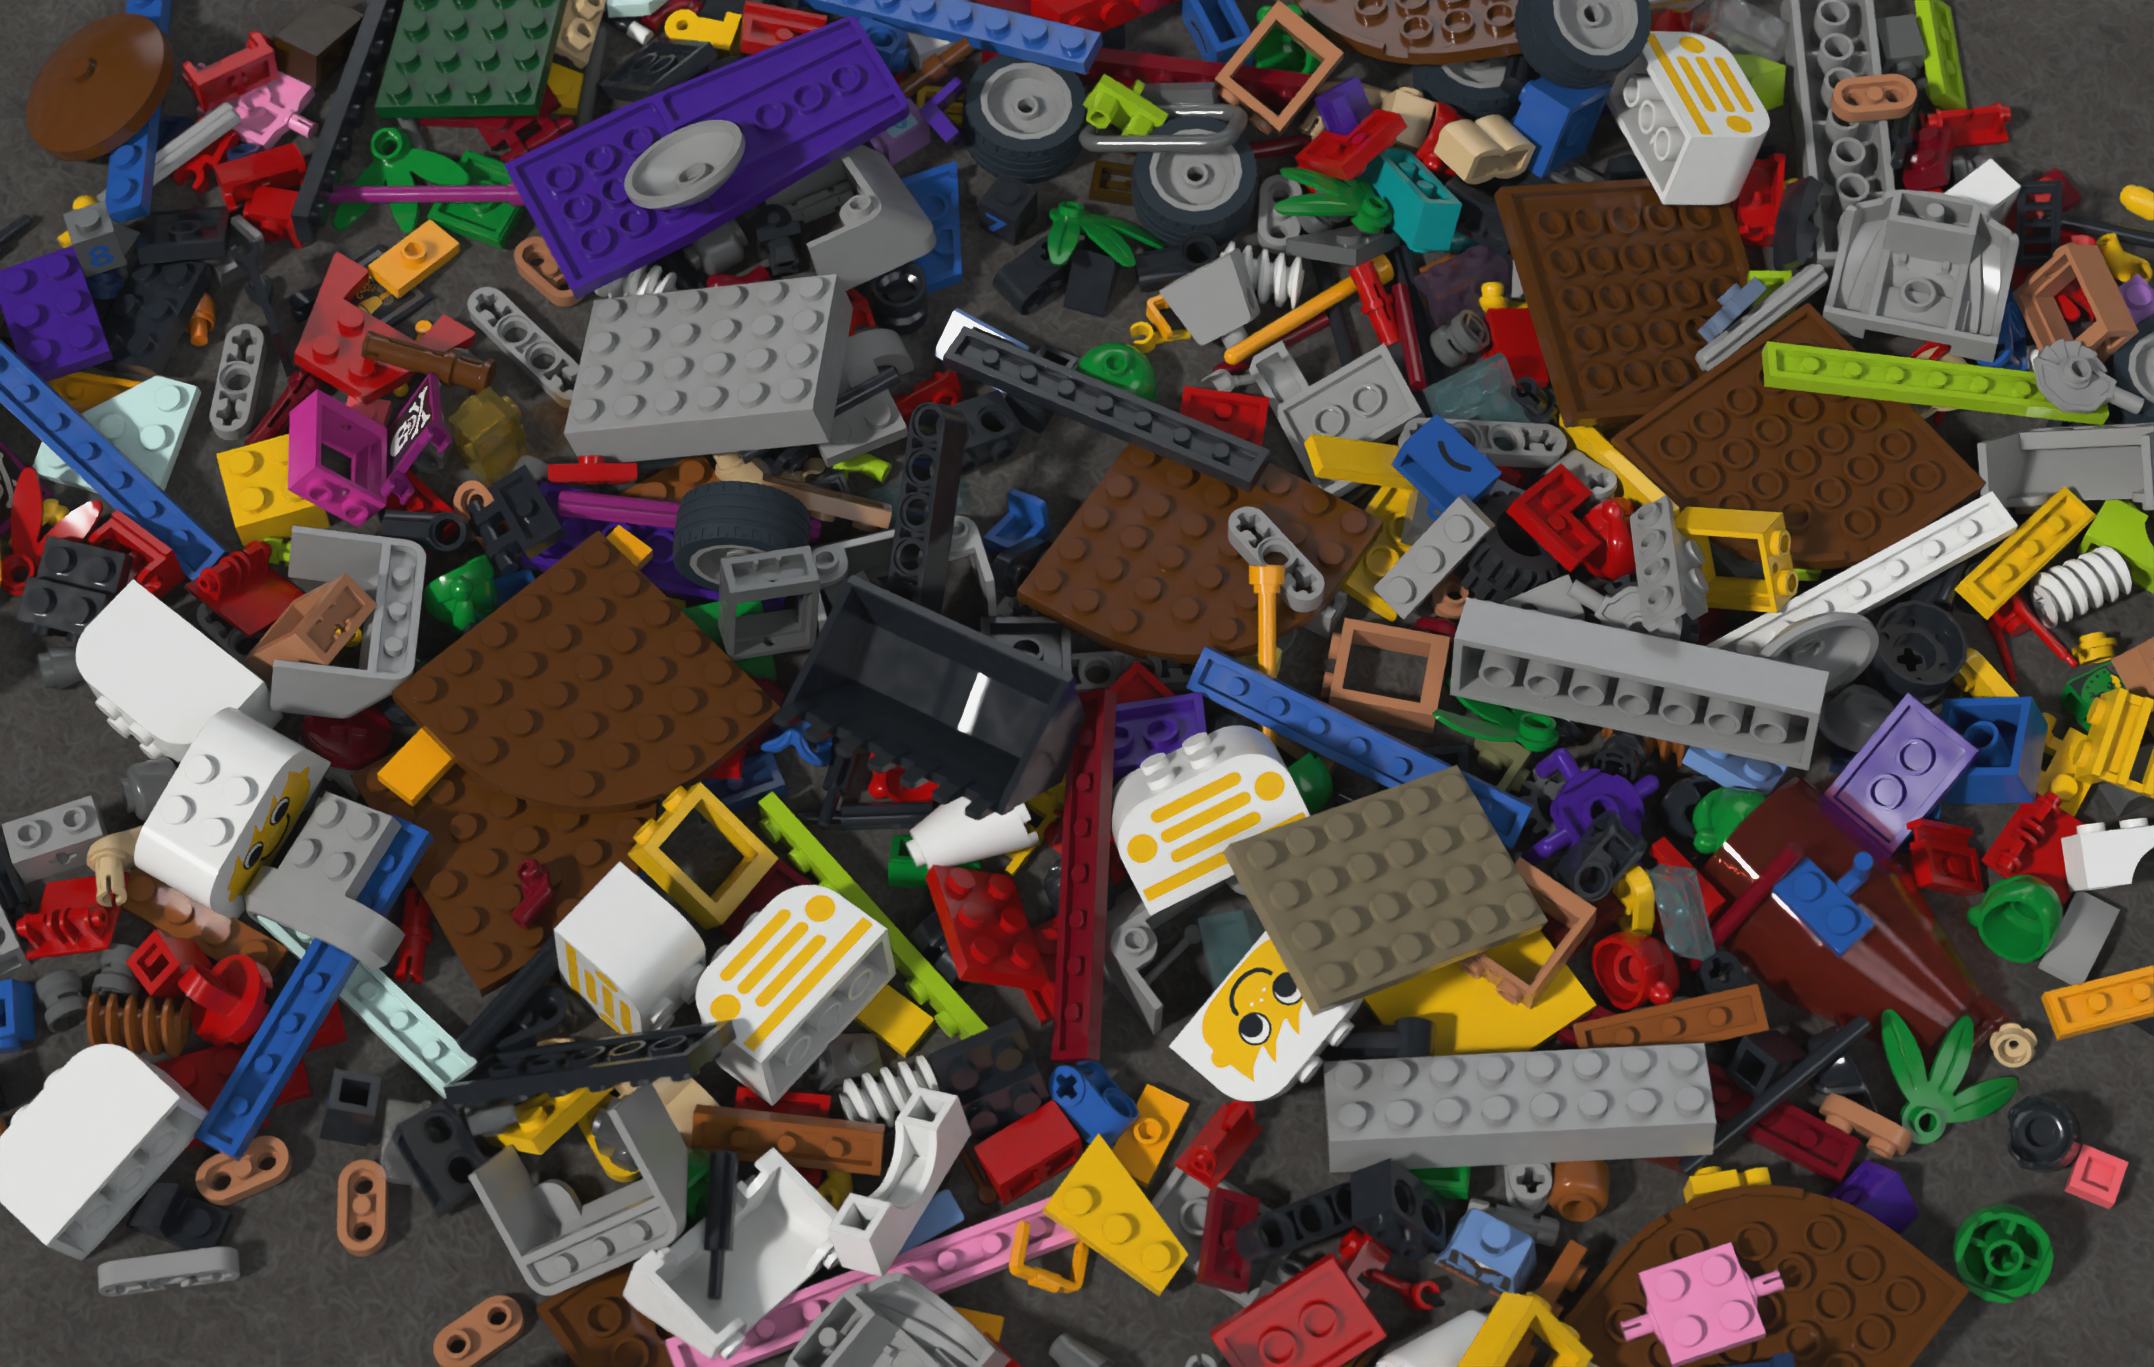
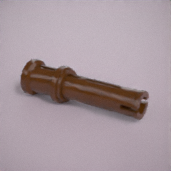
(449, 366)

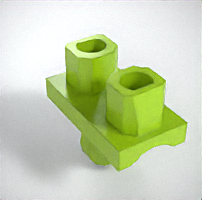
(1122, 107)

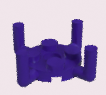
(1575, 797)

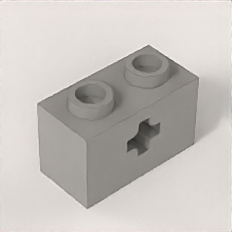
(54, 838)

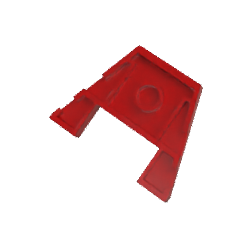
(337, 329)

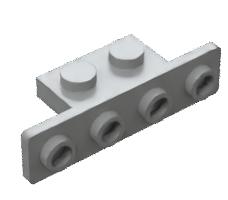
(1666, 566)

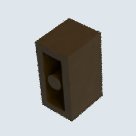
(317, 42)

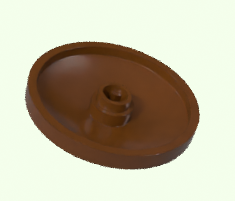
(100, 87)

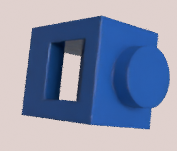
(16, 1015)

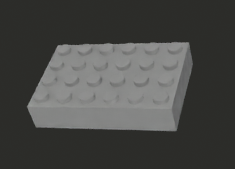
(710, 370)

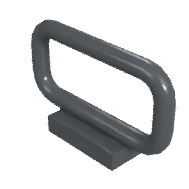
(1177, 101)

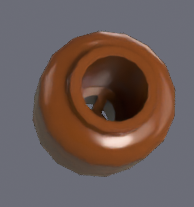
(1579, 1189)

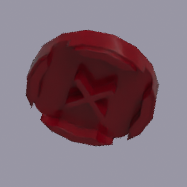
(349, 741)

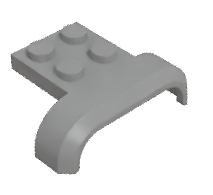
(1356, 402)
(878, 418)
(325, 875)

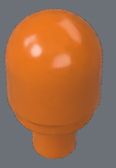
(198, 323)

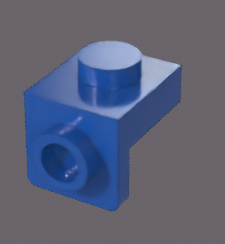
(1025, 519)

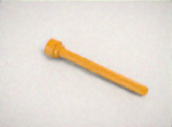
(1303, 314)
(1267, 582)

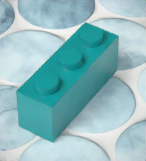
(1419, 203)

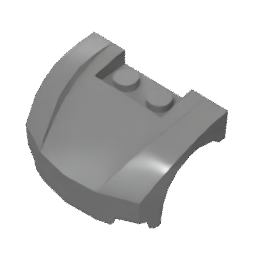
(1923, 271)
(893, 1325)

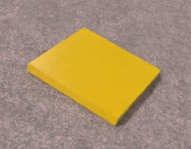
(1474, 1016)

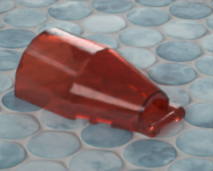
(1896, 966)

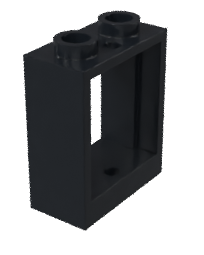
(1479, 213)

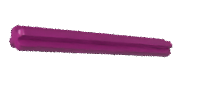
(632, 510)

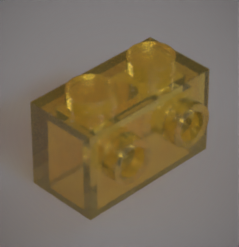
(488, 434)

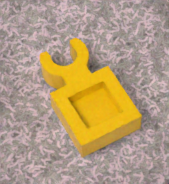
(1714, 1179)

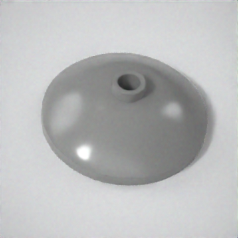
(685, 165)
(1827, 642)

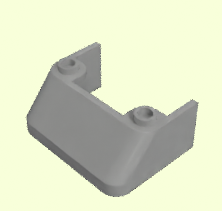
(880, 223)
(2087, 459)
(873, 553)
(394, 578)
(1133, 945)
(567, 1243)

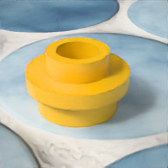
(2095, 648)

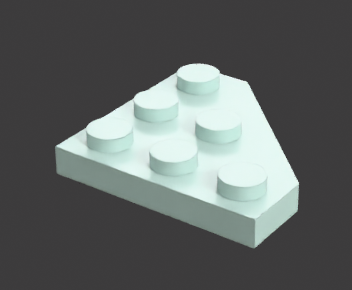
(142, 423)

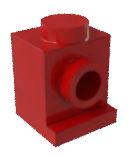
(271, 213)
(163, 961)

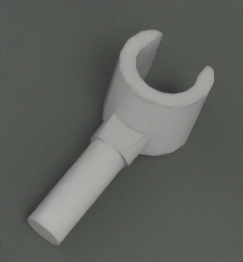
(1226, 382)

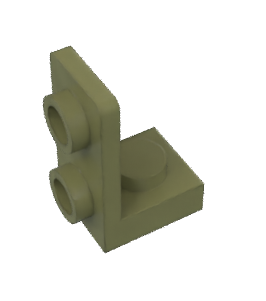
(1505, 758)

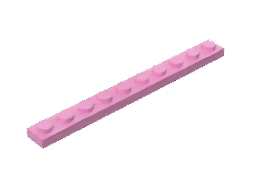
(936, 1265)

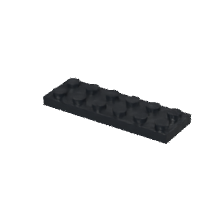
(591, 1064)

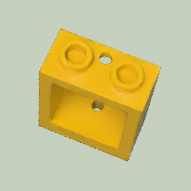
(1774, 547)
(704, 909)
(1509, 1323)

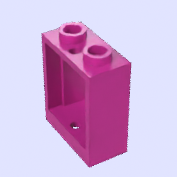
(363, 441)

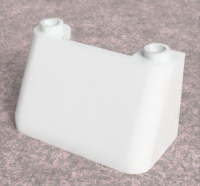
(775, 1250)

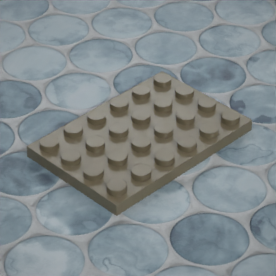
(1384, 889)

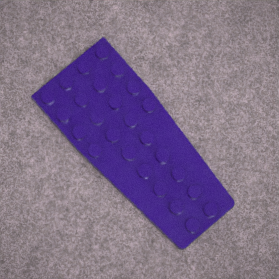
(793, 105)

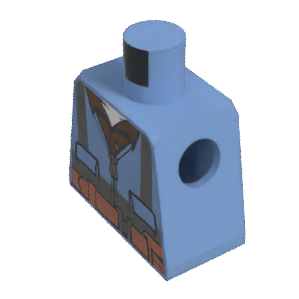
(1489, 1253)

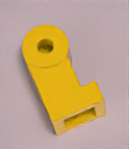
(722, 35)

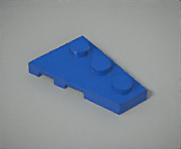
(938, 197)

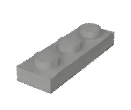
(1434, 556)

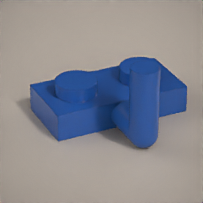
(1826, 905)

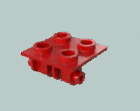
(245, 589)
(2033, 843)
(69, 920)

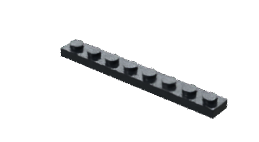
(344, 116)
(1107, 409)

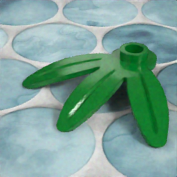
(397, 171)
(1343, 198)
(1072, 220)
(1532, 730)
(1946, 1074)

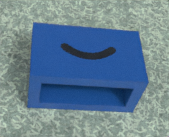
(1216, 28)
(1445, 464)

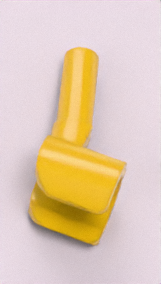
(1154, 338)

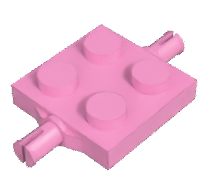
(271, 111)
(1702, 1305)

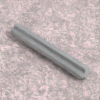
(192, 142)
(1762, 316)

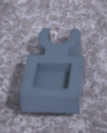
(1734, 303)

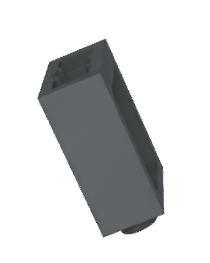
(762, 578)

